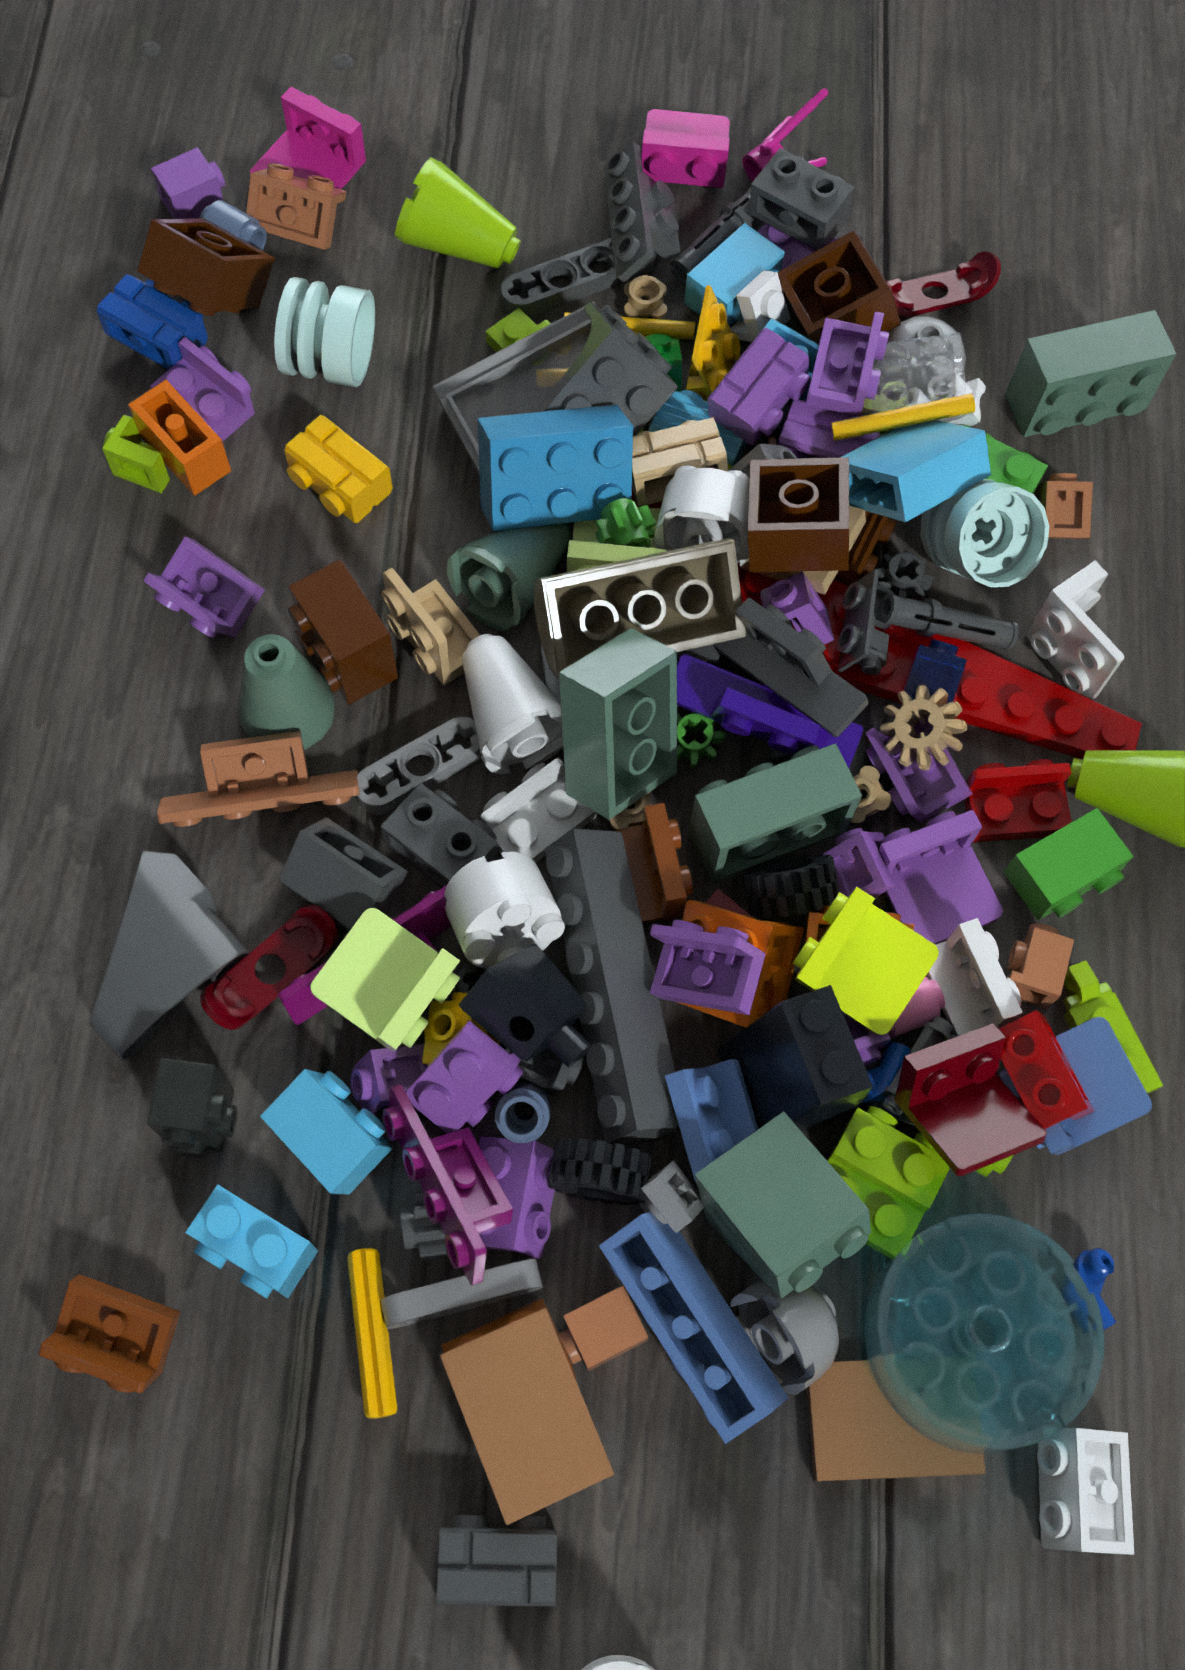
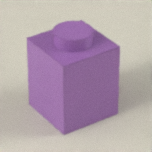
(188, 184)

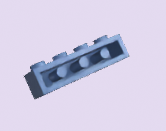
(694, 1325)

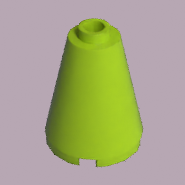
(455, 220)
(1135, 787)

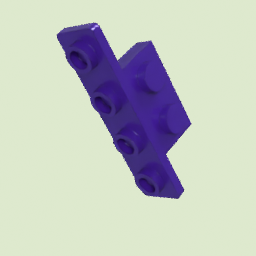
(754, 710)

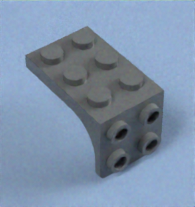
(614, 370)

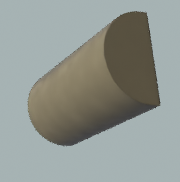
(671, 596)

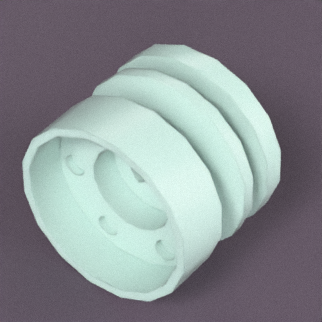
(324, 331)
(987, 533)

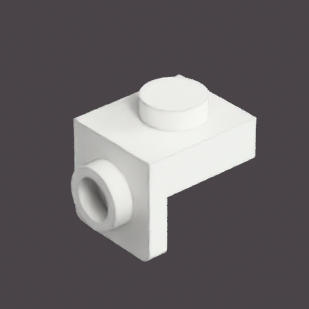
(758, 304)

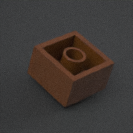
(204, 265)
(837, 285)
(798, 515)
(342, 632)

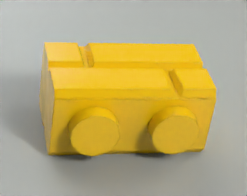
(337, 469)

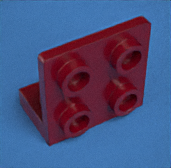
(963, 1104)

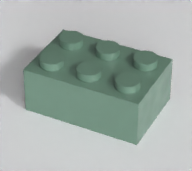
(1089, 373)
(619, 722)
(772, 811)

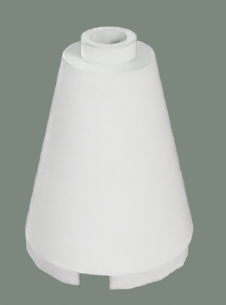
(510, 706)

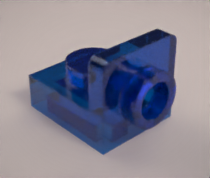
(935, 668)

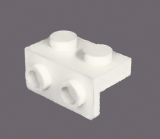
(974, 981)

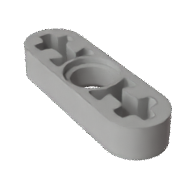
(382, 770)
(458, 1295)

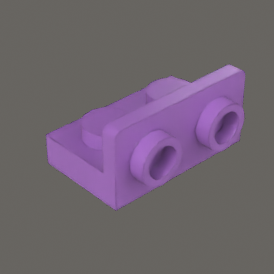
(210, 389)

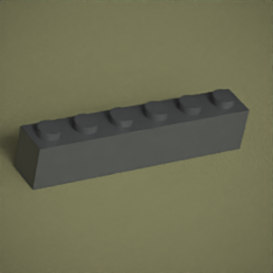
(615, 979)

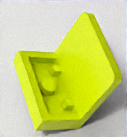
(866, 960)

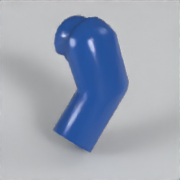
(886, 1071)
(1094, 1268)

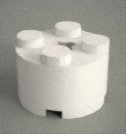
(704, 508)
(501, 908)

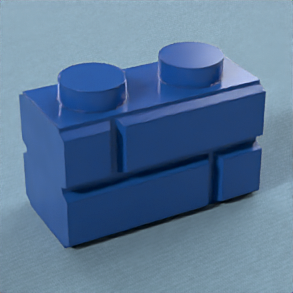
(150, 320)

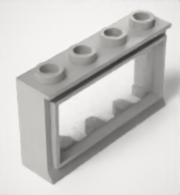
(512, 378)

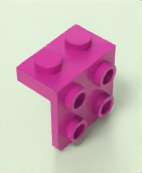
(316, 141)
(686, 147)

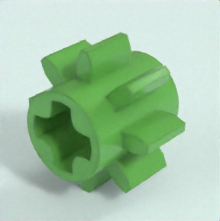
(625, 524)
(694, 751)

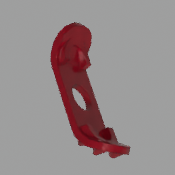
(963, 285)
(298, 942)

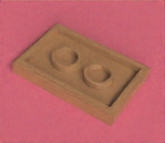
(526, 1416)
(864, 1438)

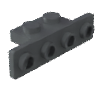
(638, 213)
(793, 667)

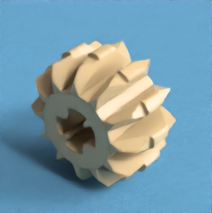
(939, 715)

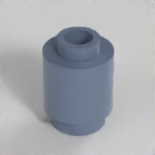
(236, 222)
(519, 1128)

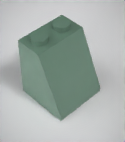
(782, 1206)

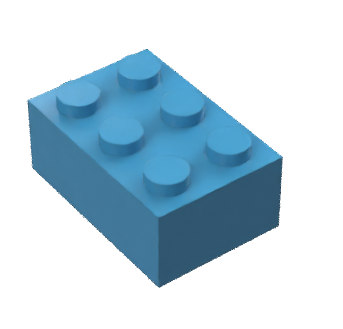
(553, 465)

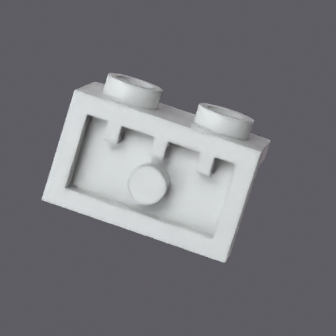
(535, 812)
(1085, 1491)

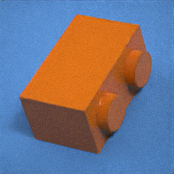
(181, 437)

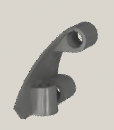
(160, 954)

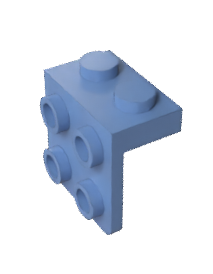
(1107, 1081)

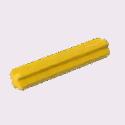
(371, 1334)

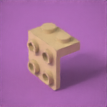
(430, 624)

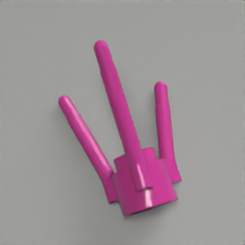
(759, 157)

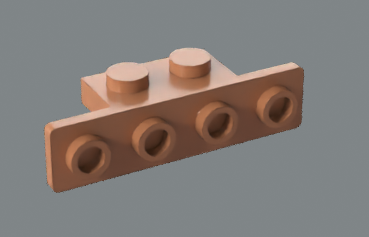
(256, 776)

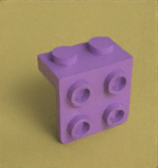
(939, 876)

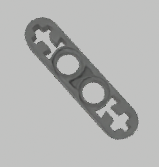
(573, 267)

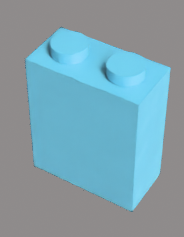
(916, 468)

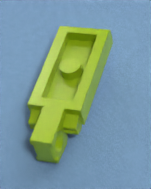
(1092, 1000)

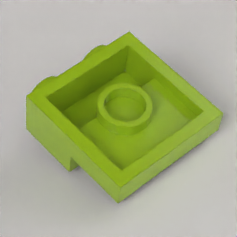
(889, 1175)

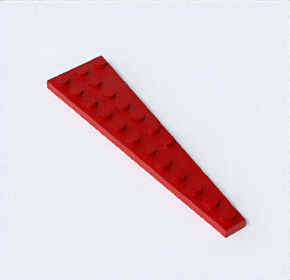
(991, 689)

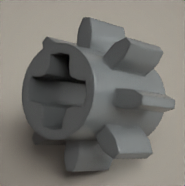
(905, 575)
(421, 1232)

